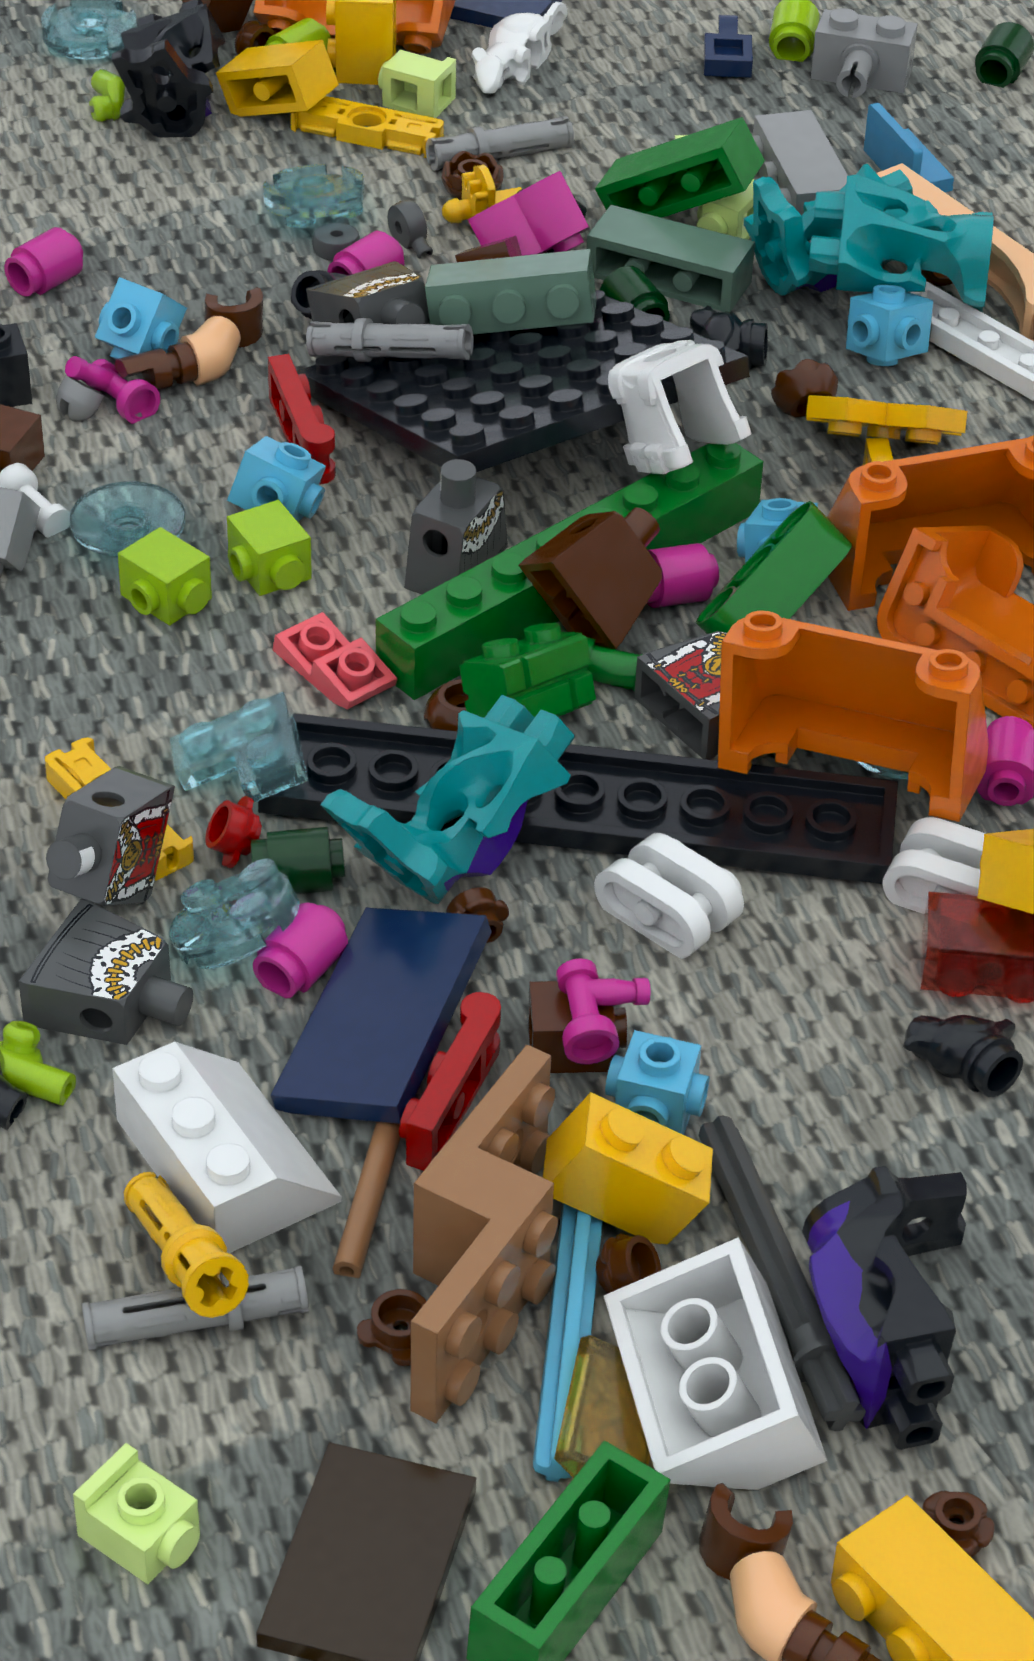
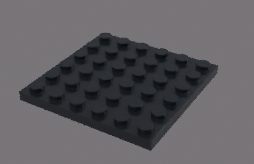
(512, 393)

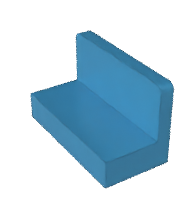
(892, 145)

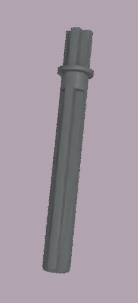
(772, 1254)

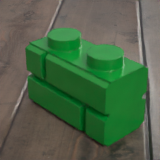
(539, 672)

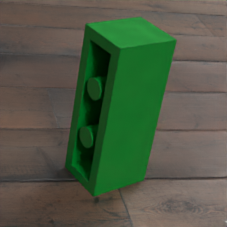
(684, 171)
(570, 1561)

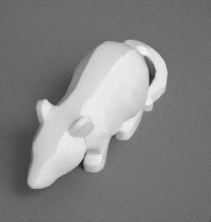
(516, 47)

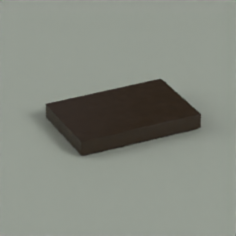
(367, 1559)

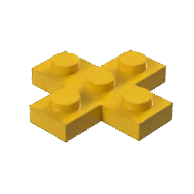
(885, 420)

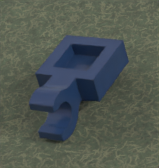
(727, 51)

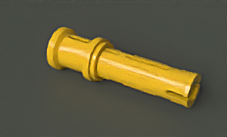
(190, 1251)

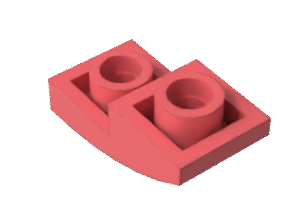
(332, 664)

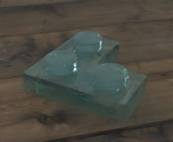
(254, 740)

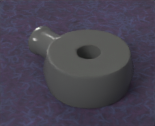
(409, 226)
(333, 238)

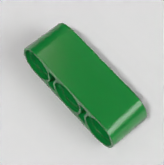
(780, 571)

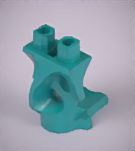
(920, 239)

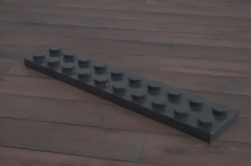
(620, 797)

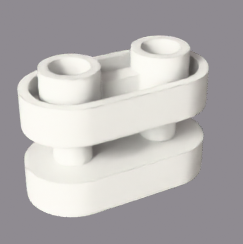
(934, 859)
(670, 894)

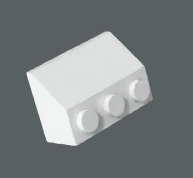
(218, 1143)
(714, 1373)

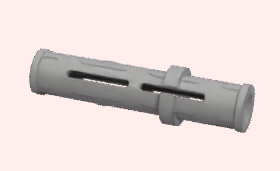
(502, 142)
(369, 340)
(167, 1312)

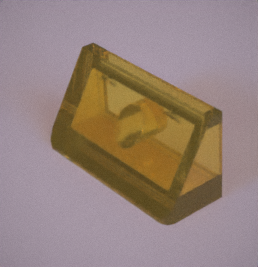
(599, 1408)

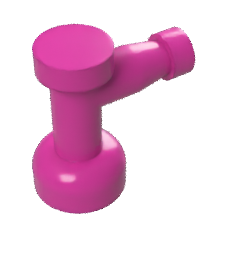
(130, 396)
(591, 1035)

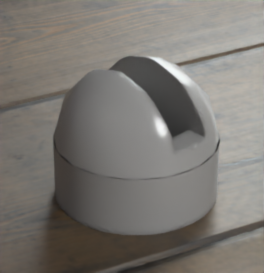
(77, 399)

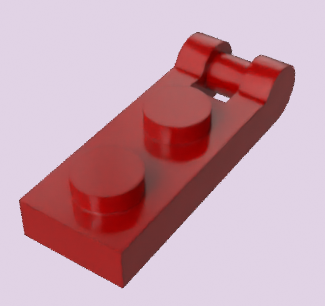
(298, 418)
(452, 1081)

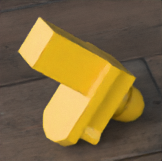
(477, 196)

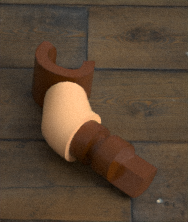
(207, 351)
(767, 1600)

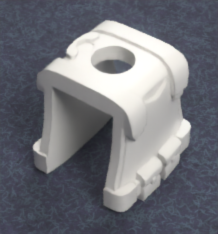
(703, 402)

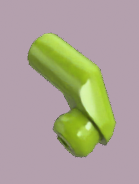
(112, 97)
(24, 1067)

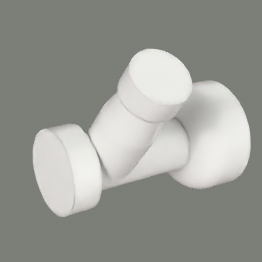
(51, 517)

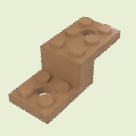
(482, 1235)

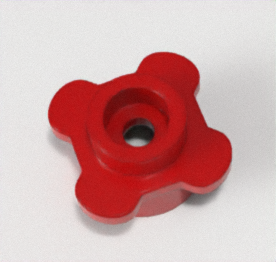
(233, 829)

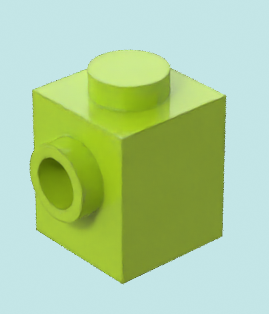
(268, 548)
(165, 576)

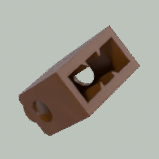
(598, 573)

